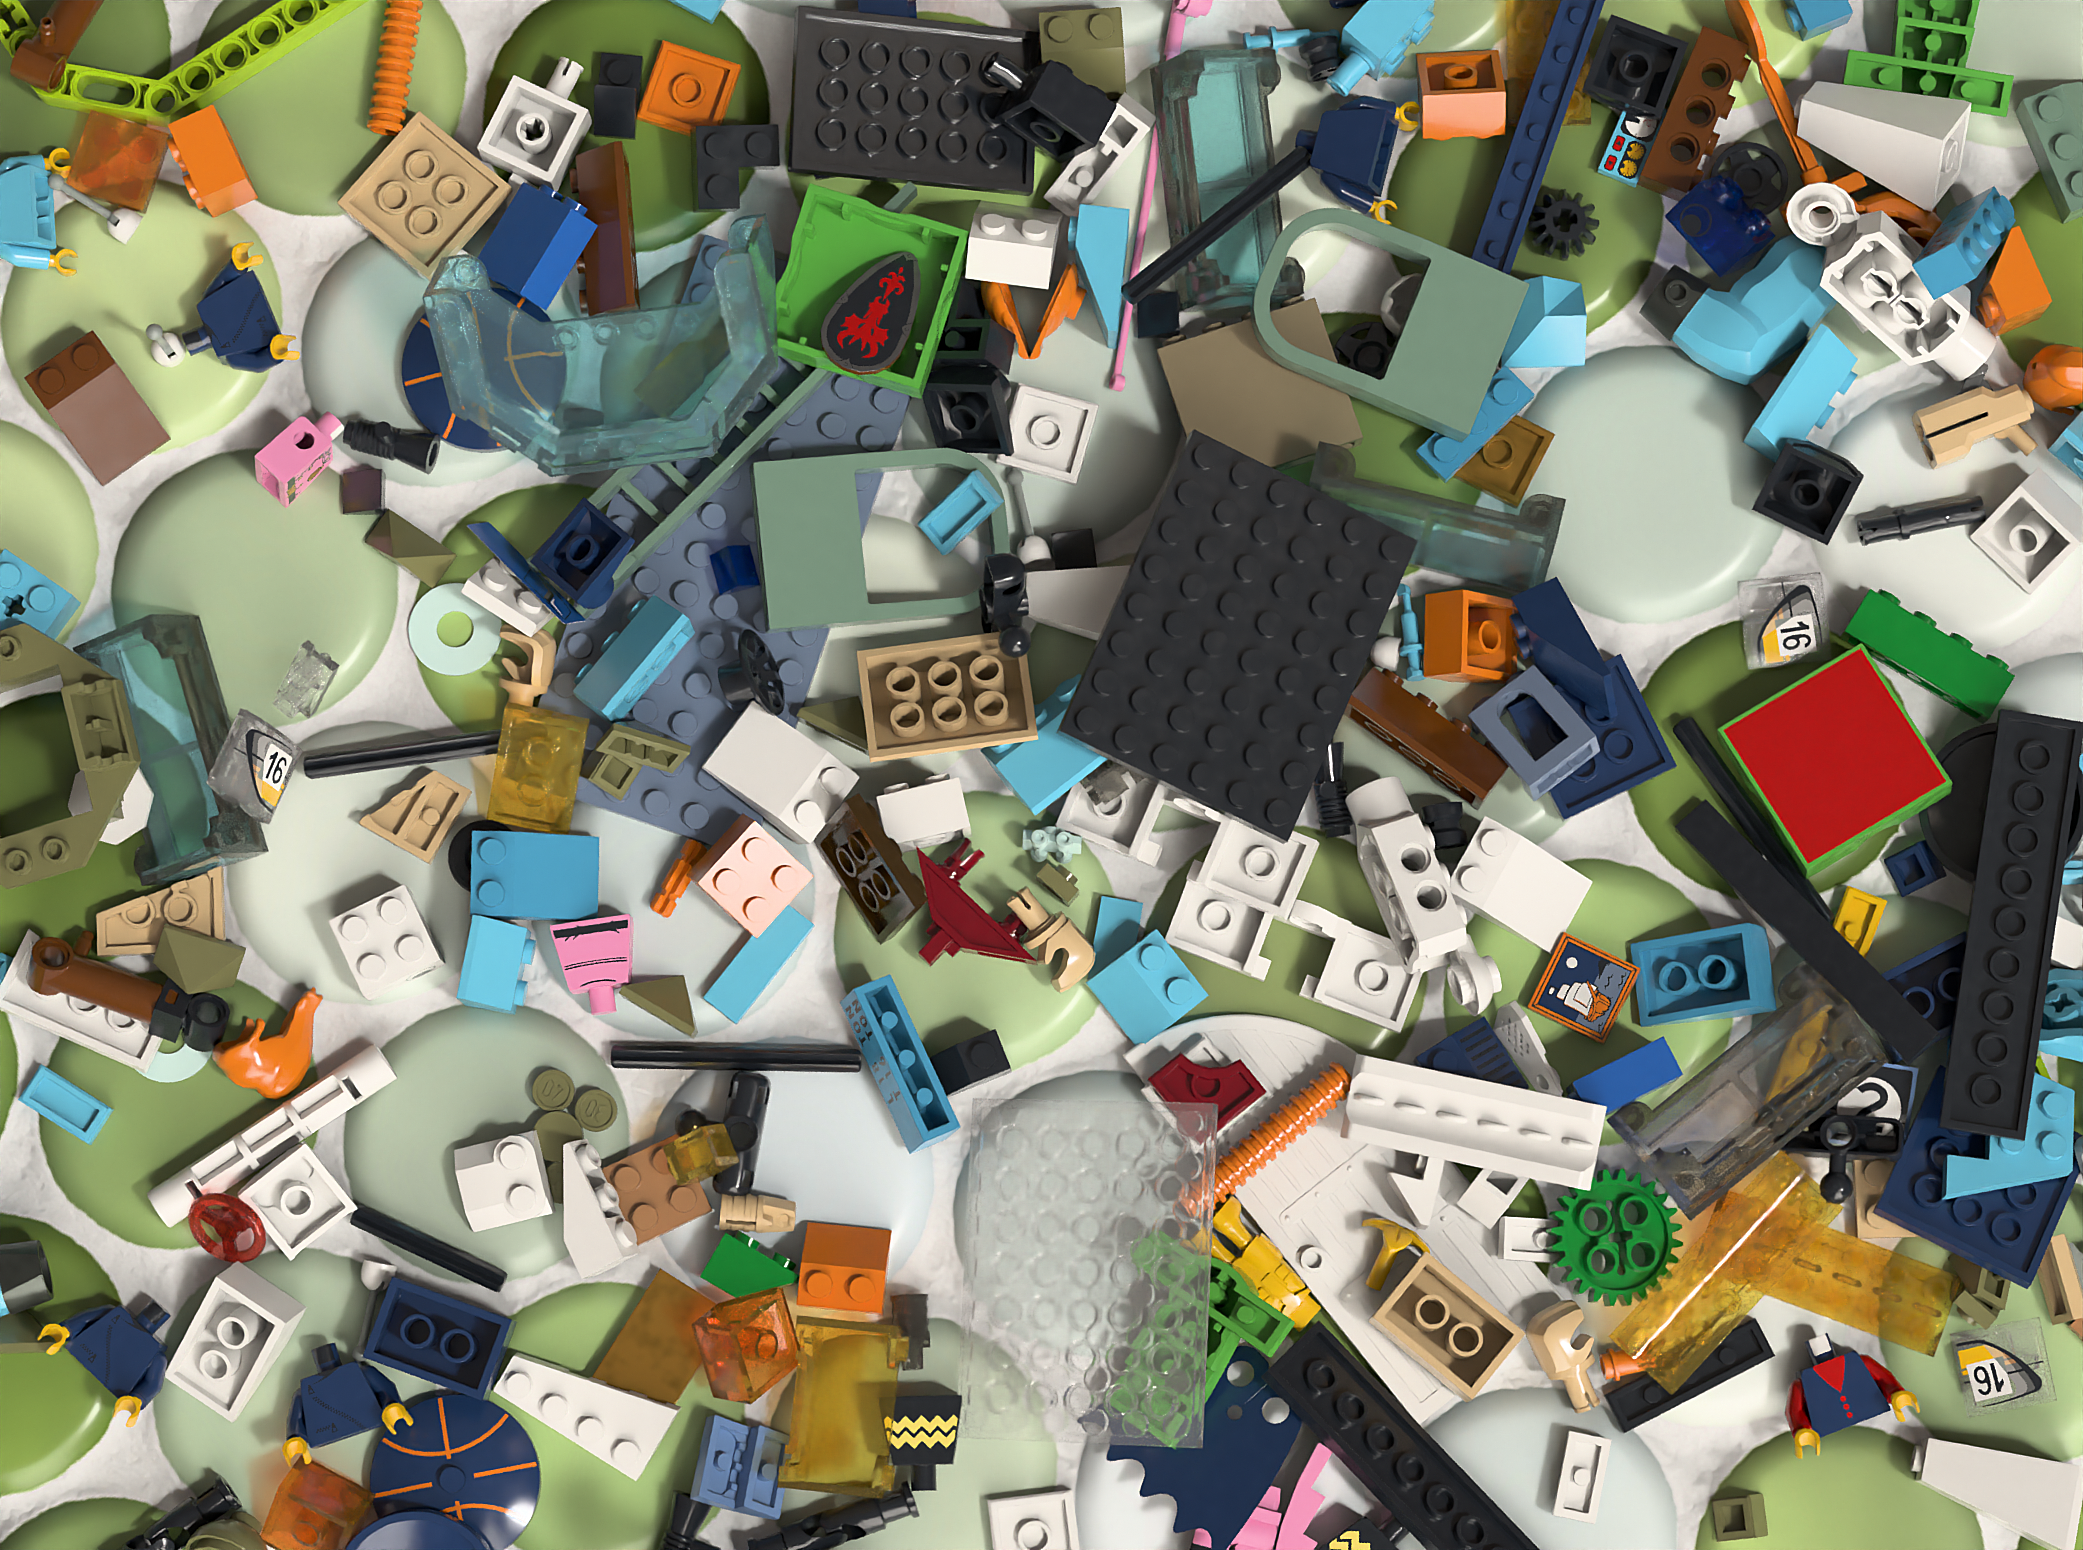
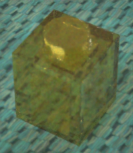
(700, 1154)

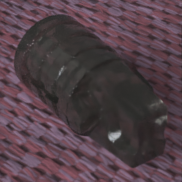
(911, 1315)

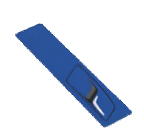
(518, 565)

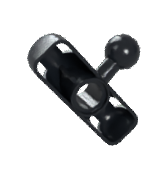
(1005, 602)
(741, 1109)
(1864, 1146)

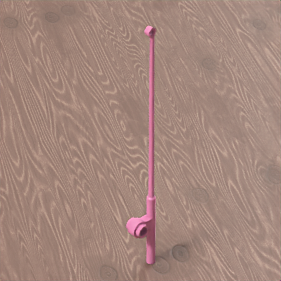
(1179, 11)

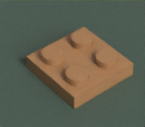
(651, 1194)

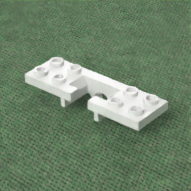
(1238, 864)
(1359, 976)

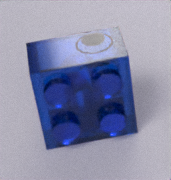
(1721, 224)

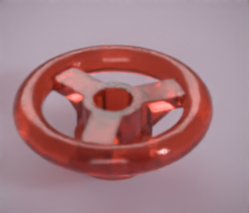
(229, 1222)

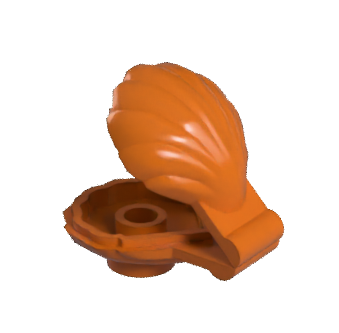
(1064, 303)

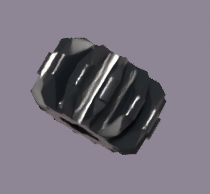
(1578, 232)

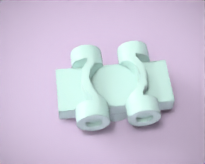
(1051, 840)

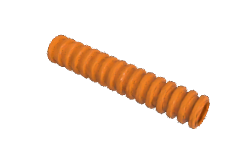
(394, 66)
(1280, 1130)

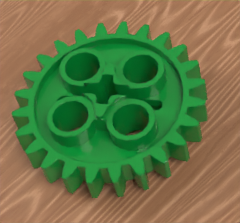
(1578, 1243)

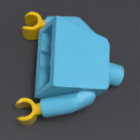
(28, 212)

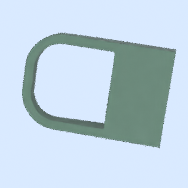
(1445, 341)
(814, 542)

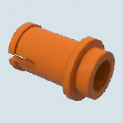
(1617, 1364)

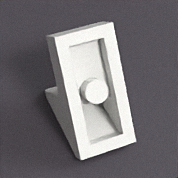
(1419, 1195)

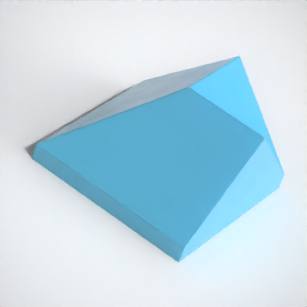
(1548, 326)

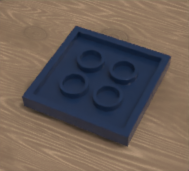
(1628, 744)

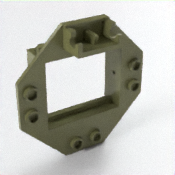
(102, 744)

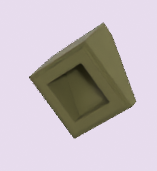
(610, 773)
(1739, 1517)

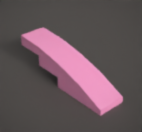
(1303, 1504)

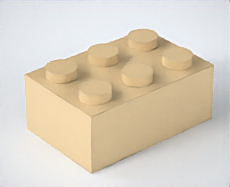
(1446, 1327)

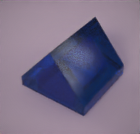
(734, 569)

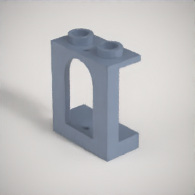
(1556, 764)

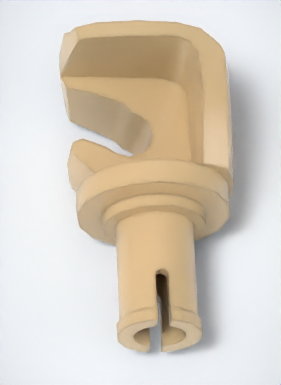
(536, 675)
(1050, 934)
(1550, 1338)

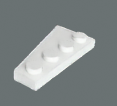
(76, 1019)
(602, 1419)

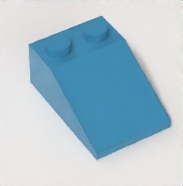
(534, 876)
(1704, 976)

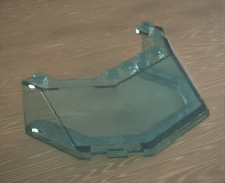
(611, 383)

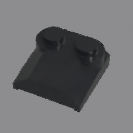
(1634, 68)
(969, 409)
(1808, 489)

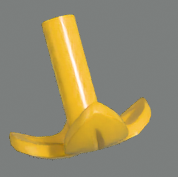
(1394, 1239)

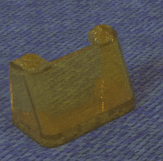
(843, 1407)

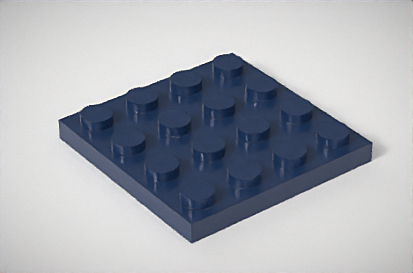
(1996, 1228)

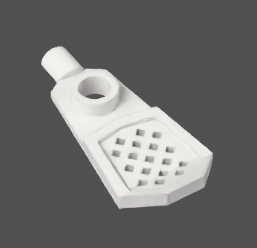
(1526, 1049)

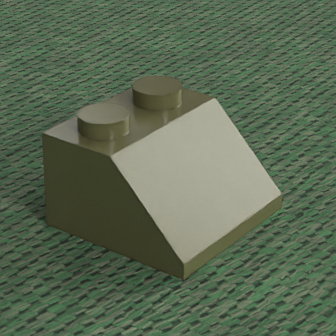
(1088, 44)

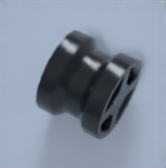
(1321, 57)

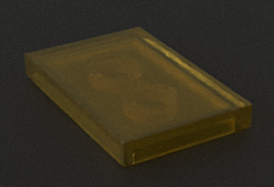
(537, 768)

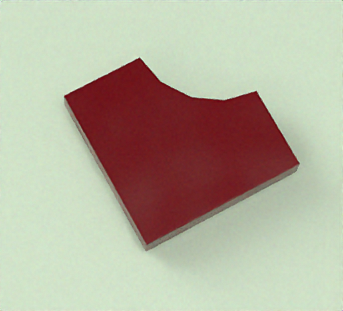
(1228, 1086)

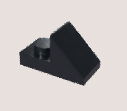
(618, 96)

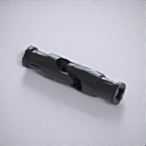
(188, 1515)
(842, 1523)

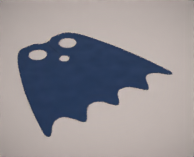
(1238, 1461)

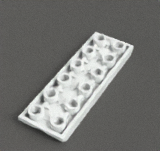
(1473, 1122)

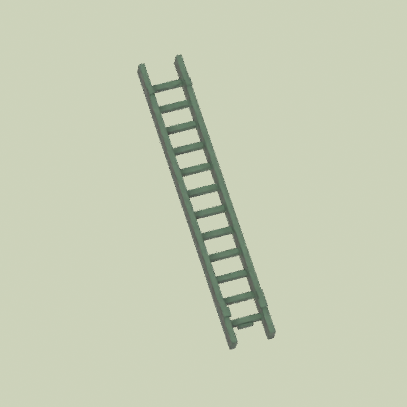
(725, 467)

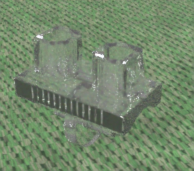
(305, 682)

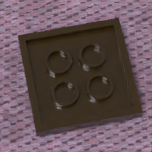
(870, 868)

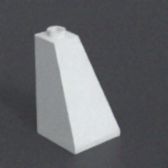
(1890, 136)
(1074, 598)
(2014, 1490)

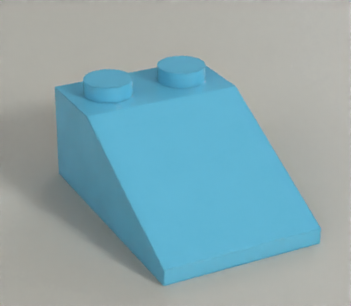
(1100, 250)

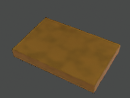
(657, 1344)

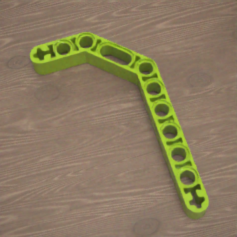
(178, 82)

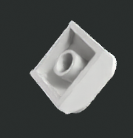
(503, 1181)
(296, 1199)

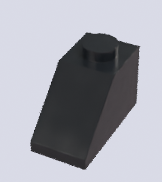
(971, 1063)

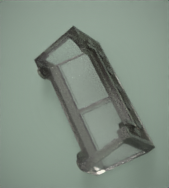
(1752, 1095)

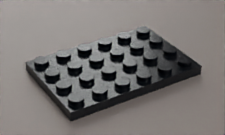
(905, 101)

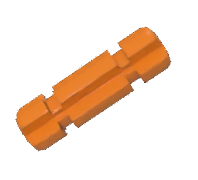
(676, 879)

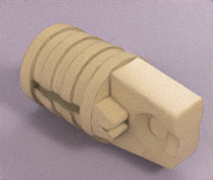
(757, 1214)

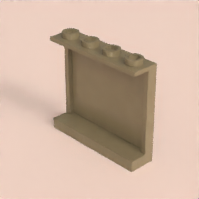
(1251, 402)

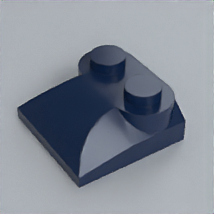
(584, 555)

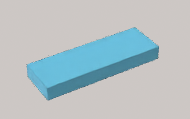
(758, 964)

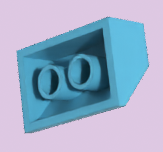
(1804, 394)
(633, 659)
(1048, 766)

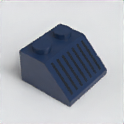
(1473, 1054)

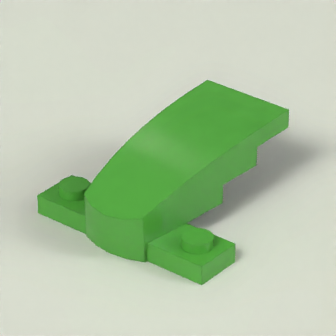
(1930, 57)
(1238, 1314)

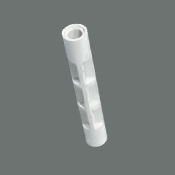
(273, 1134)

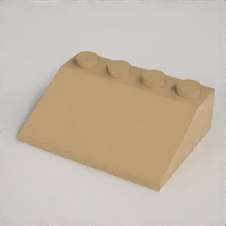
(944, 697)

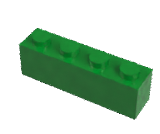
(1927, 655)

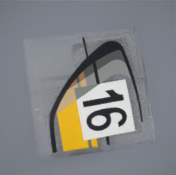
(1784, 620)
(254, 766)
(2003, 1367)

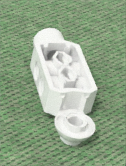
(1873, 278)
(1416, 894)

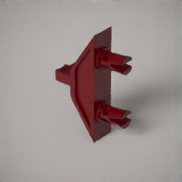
(959, 920)

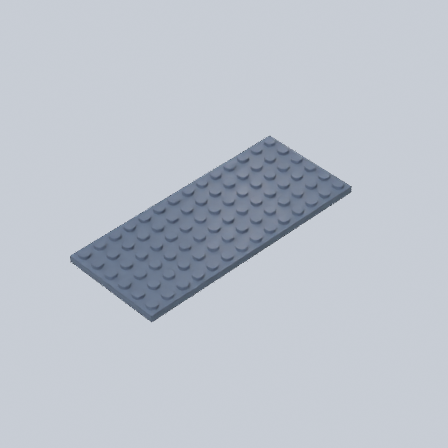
(687, 696)

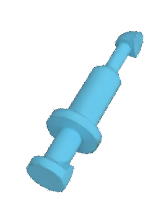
(1281, 39)
(1412, 645)

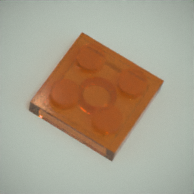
(118, 161)

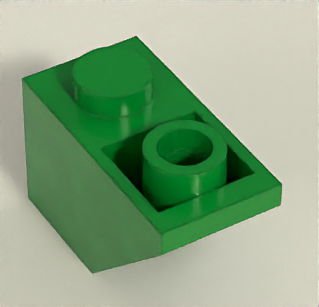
(743, 1270)

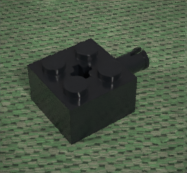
(1050, 106)

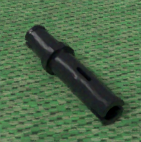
(1903, 523)

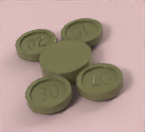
(593, 1111)

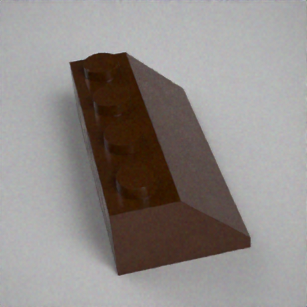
(610, 254)
(1425, 737)

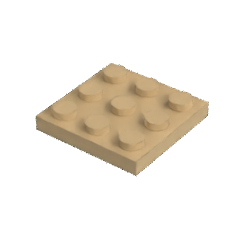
(424, 195)

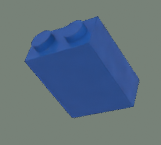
(536, 243)
(1628, 1077)

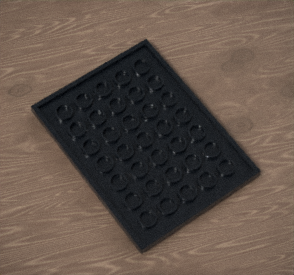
(1237, 637)

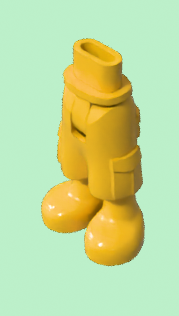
(1264, 1265)

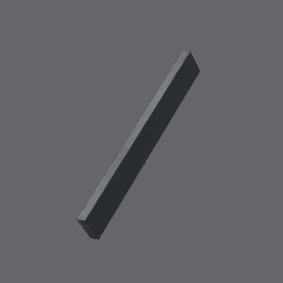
(1807, 932)

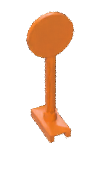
(1748, 31)

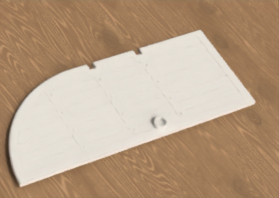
(1327, 1185)

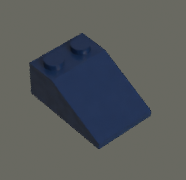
(1560, 645)

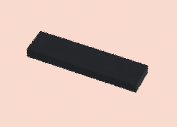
(1647, 1399)

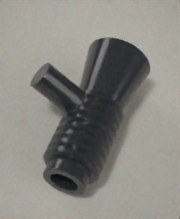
(387, 442)
(1332, 793)
(684, 1523)

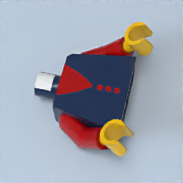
(1839, 1394)

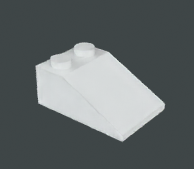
(1012, 244)
(780, 773)
(1518, 885)
(234, 1340)

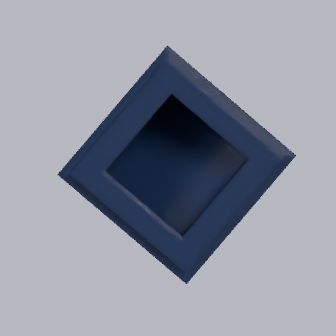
(1914, 868)

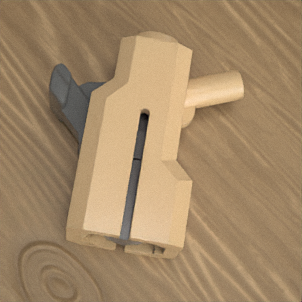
(1972, 417)

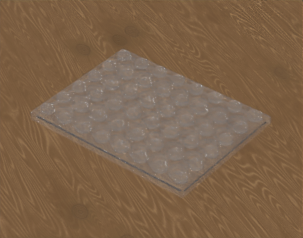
(1087, 1272)

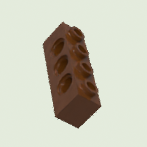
(1711, 53)

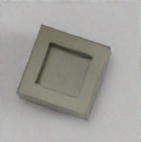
(1059, 883)
(1975, 1310)

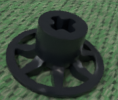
(747, 677)

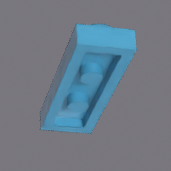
(1502, 402)

